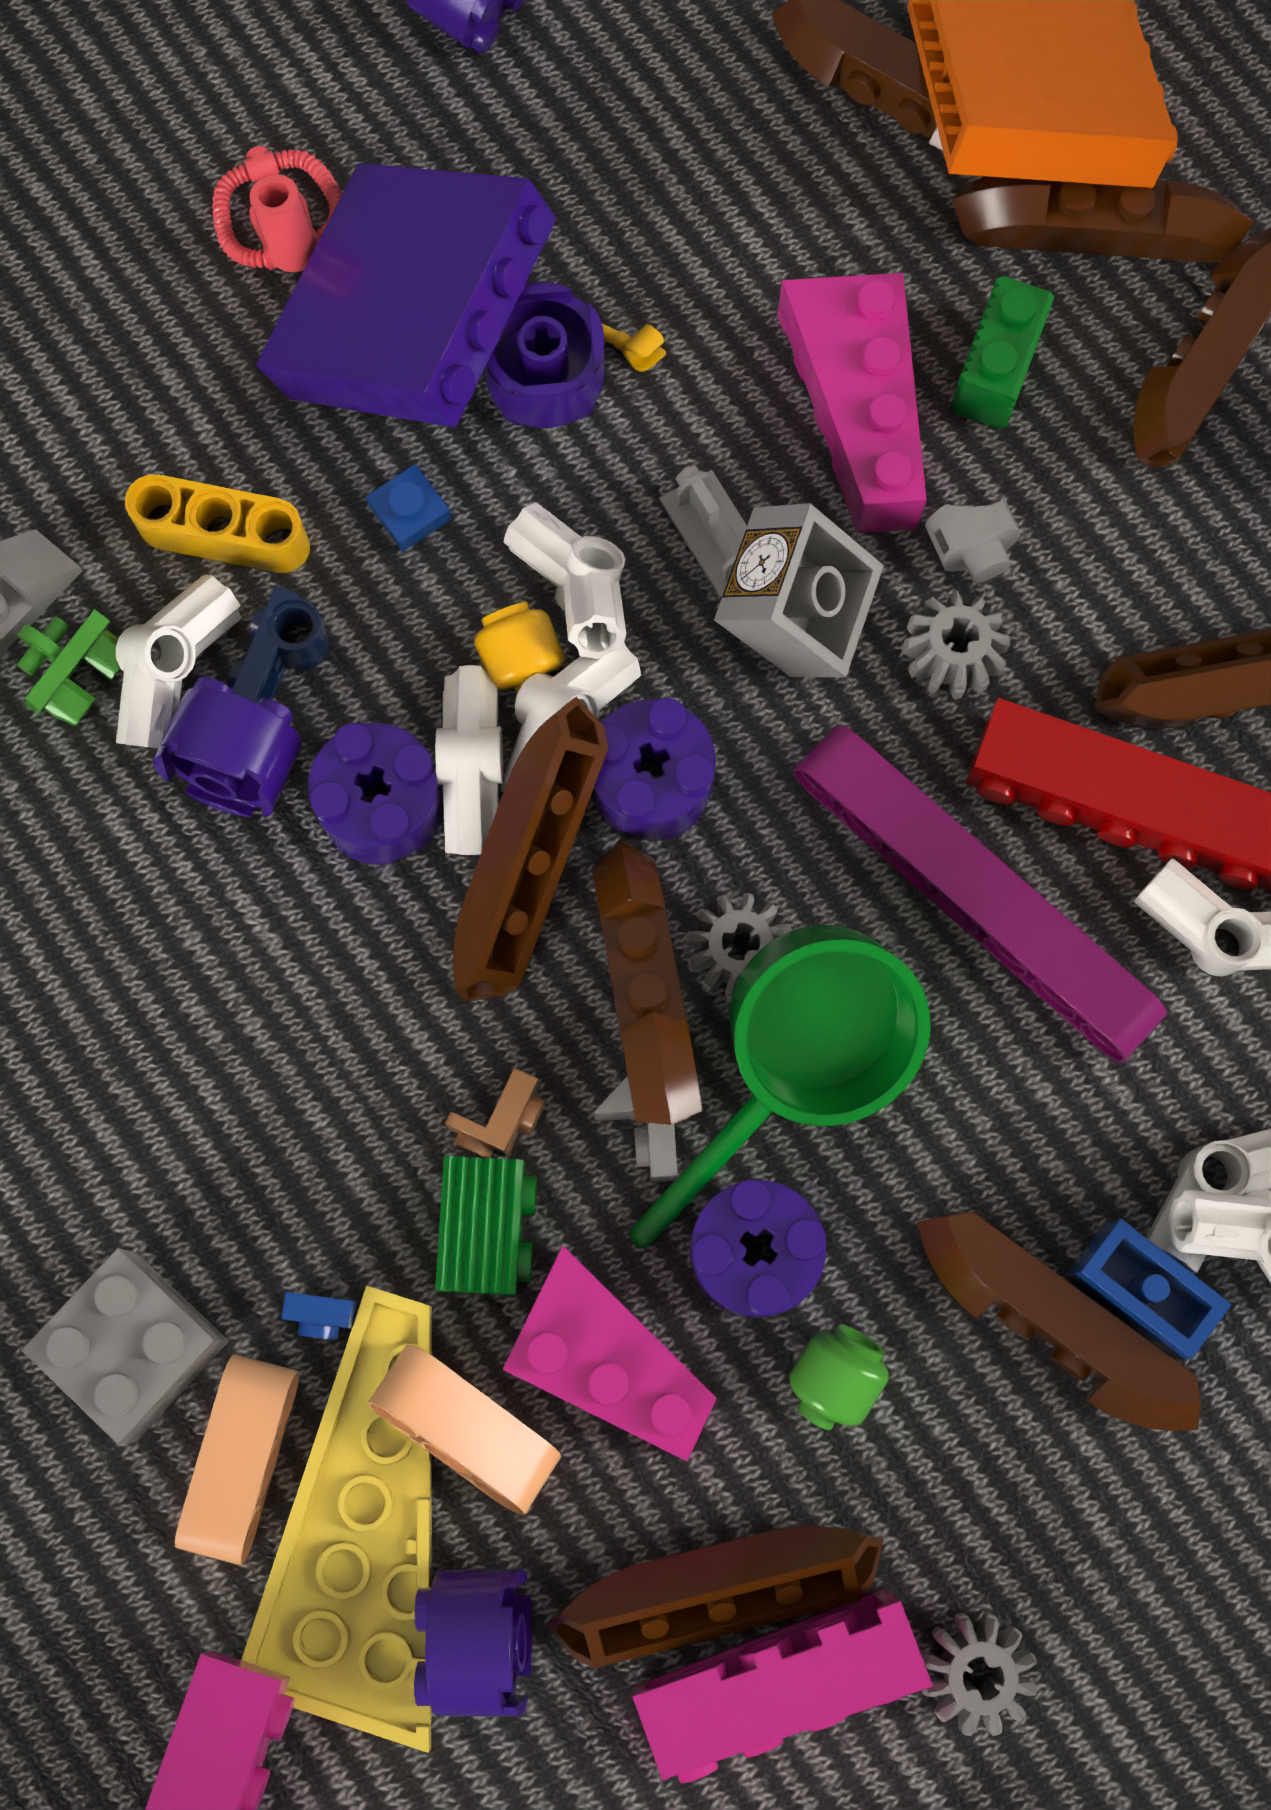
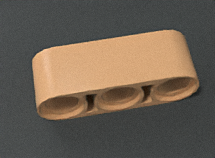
(464, 1429)
(237, 1459)

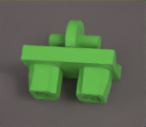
(54, 689)

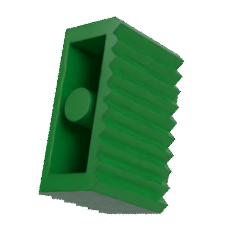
(1001, 352)
(483, 1226)

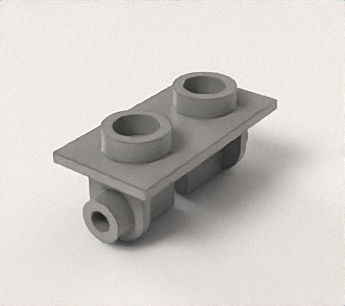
(706, 523)

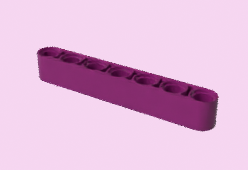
(980, 893)

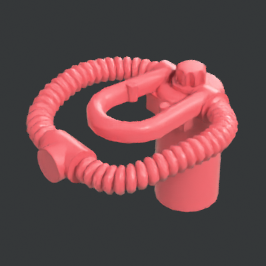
(276, 209)

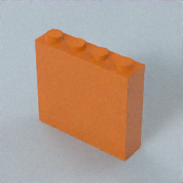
(1044, 90)

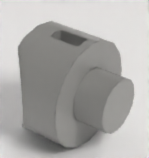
(974, 538)

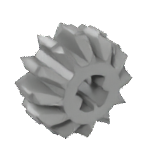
(971, 629)
(722, 932)
(996, 1652)

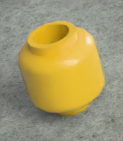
(518, 645)

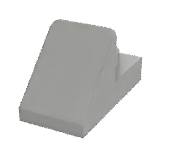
(30, 580)
(653, 1144)

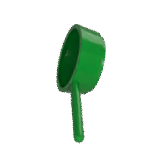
(821, 1037)

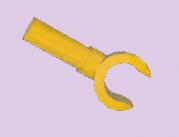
(641, 350)

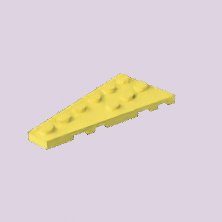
(356, 1548)

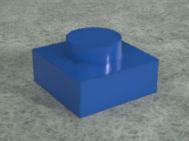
(408, 507)
(319, 1315)

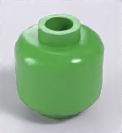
(838, 1377)

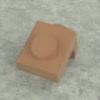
(514, 1113)

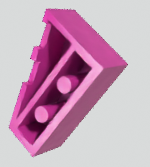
(607, 1362)

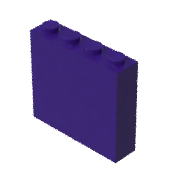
(408, 292)

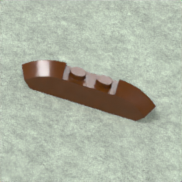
(860, 57)
(1100, 219)
(1181, 394)
(1188, 682)
(526, 852)
(646, 987)
(1130, 1373)
(716, 1592)

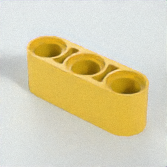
(199, 504)

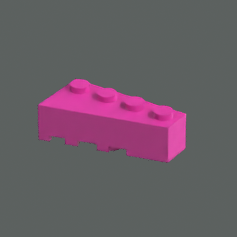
(860, 377)
(780, 1686)
(222, 1737)

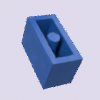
(1148, 1290)

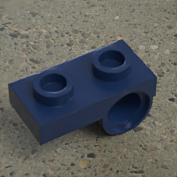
(270, 655)

